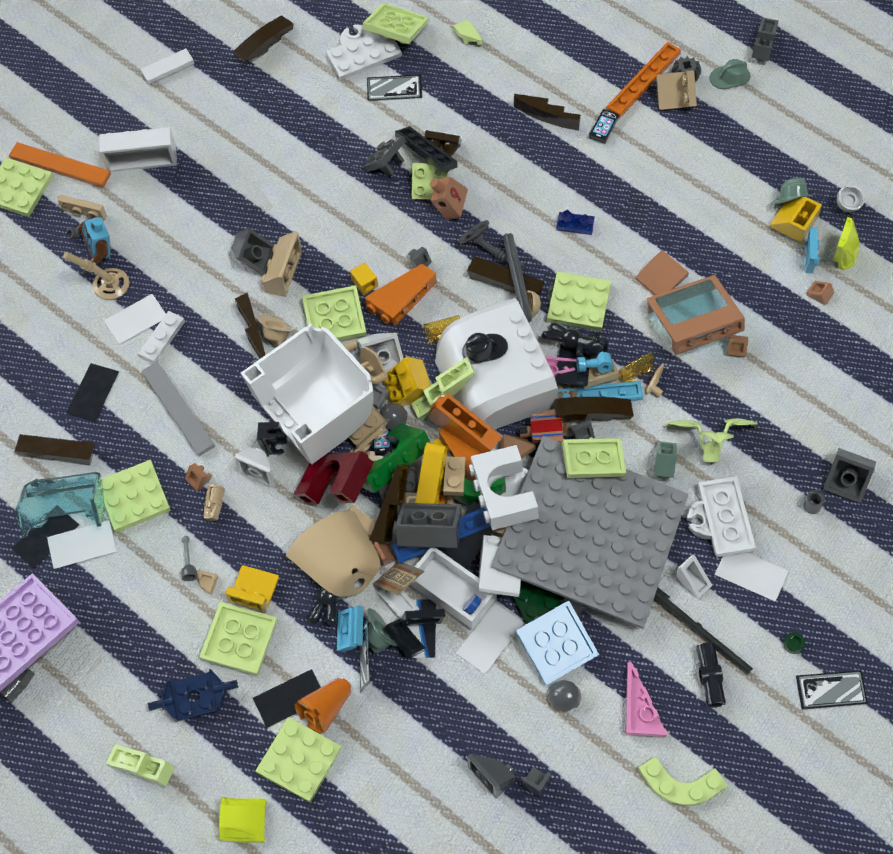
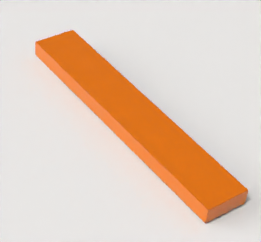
(643, 79)
(60, 164)

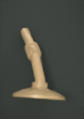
(109, 280)

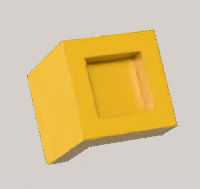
(364, 278)

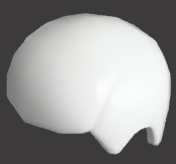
(850, 199)

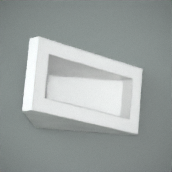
(693, 577)

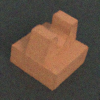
(737, 345)
(197, 477)

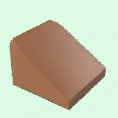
(821, 292)
(385, 553)

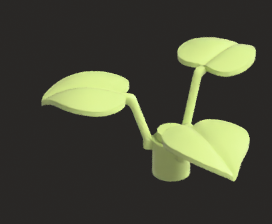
(711, 448)

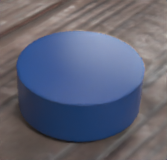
(472, 604)

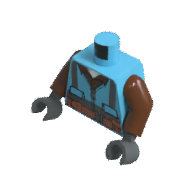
(95, 237)

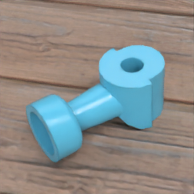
(602, 363)

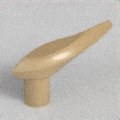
(654, 381)

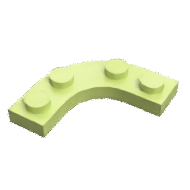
(681, 793)

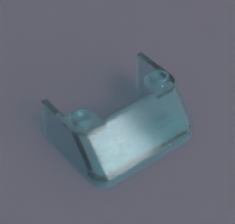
(60, 497)

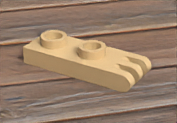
(81, 207)

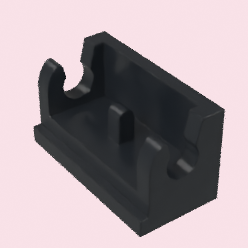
(269, 436)

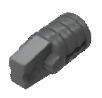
(16, 687)

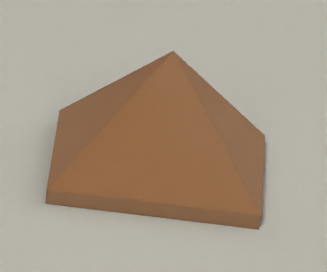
(523, 445)

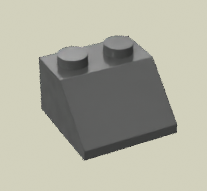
(849, 475)

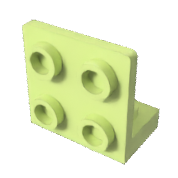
(421, 177)

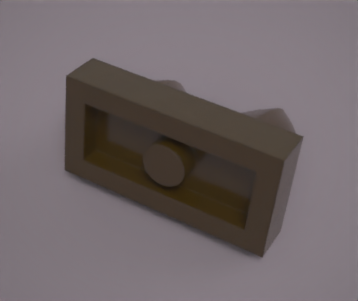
(449, 141)

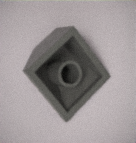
(252, 250)
(491, 773)

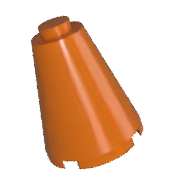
(323, 704)

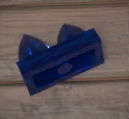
(575, 223)

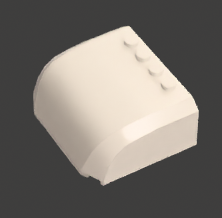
(504, 387)
(312, 390)

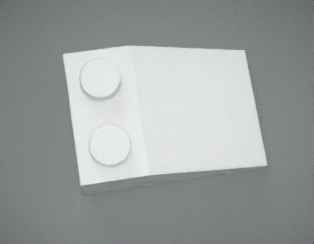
(491, 579)

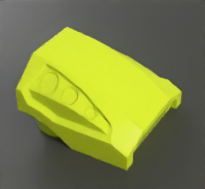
(848, 246)
(242, 820)

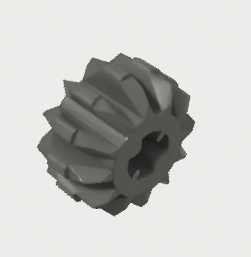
(687, 64)

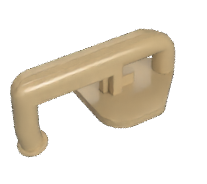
(370, 362)

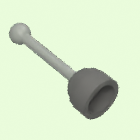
(189, 571)

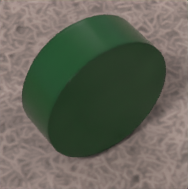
(794, 643)

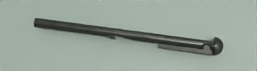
(663, 598)

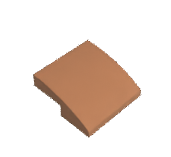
(661, 274)

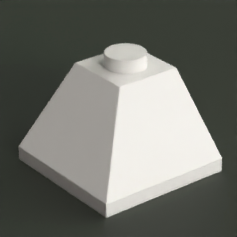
(385, 346)
(255, 465)

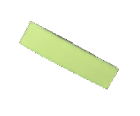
(448, 382)

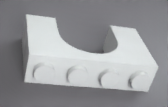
(501, 510)

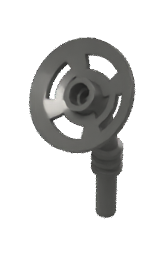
(476, 235)

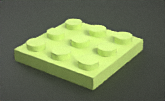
(395, 23)
(21, 186)
(579, 301)
(336, 311)
(134, 496)
(238, 638)
(299, 759)

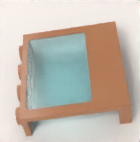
(697, 314)

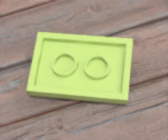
(593, 458)

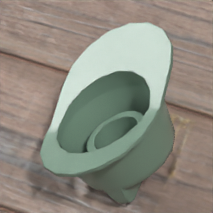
(730, 75)
(792, 189)
(377, 636)

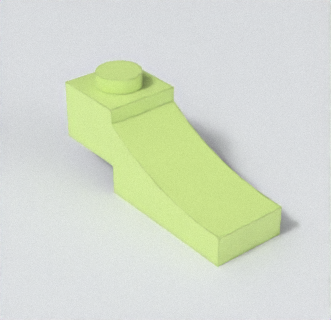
(141, 765)

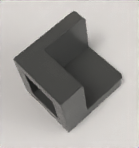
(536, 781)

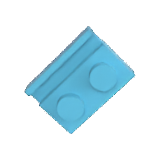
(812, 247)
(350, 628)

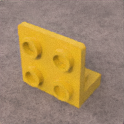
(253, 589)

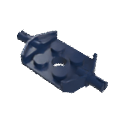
(177, 693)

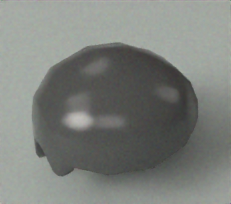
(394, 414)
(564, 695)

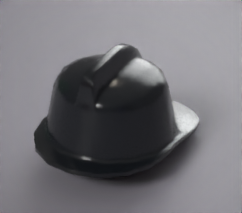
(484, 347)

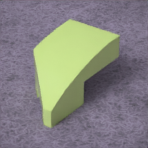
(467, 32)

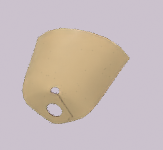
(332, 550)

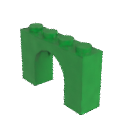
(408, 446)

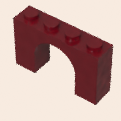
(351, 475)

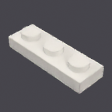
(161, 337)

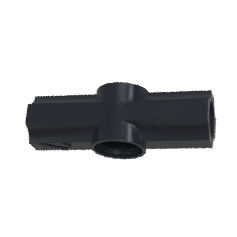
(710, 675)

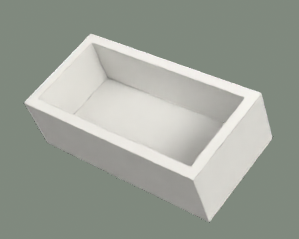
(138, 149)
(451, 586)

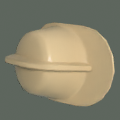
(274, 329)

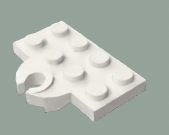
(361, 52)
(722, 517)

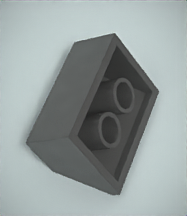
(429, 525)

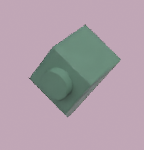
(665, 460)

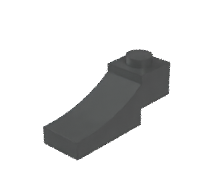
(765, 39)

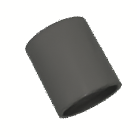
(817, 496)

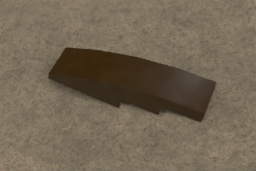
(259, 41)
(540, 109)
(593, 407)

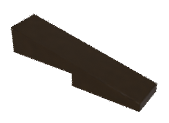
(499, 275)
(244, 306)
(50, 448)
(395, 496)

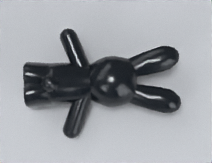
(573, 339)
(327, 600)

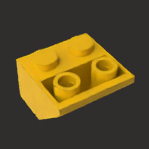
(796, 217)
(407, 381)

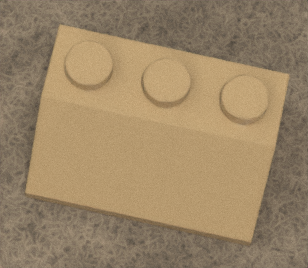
(282, 265)

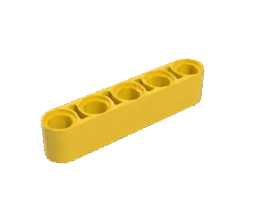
(431, 473)

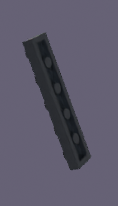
(426, 149)

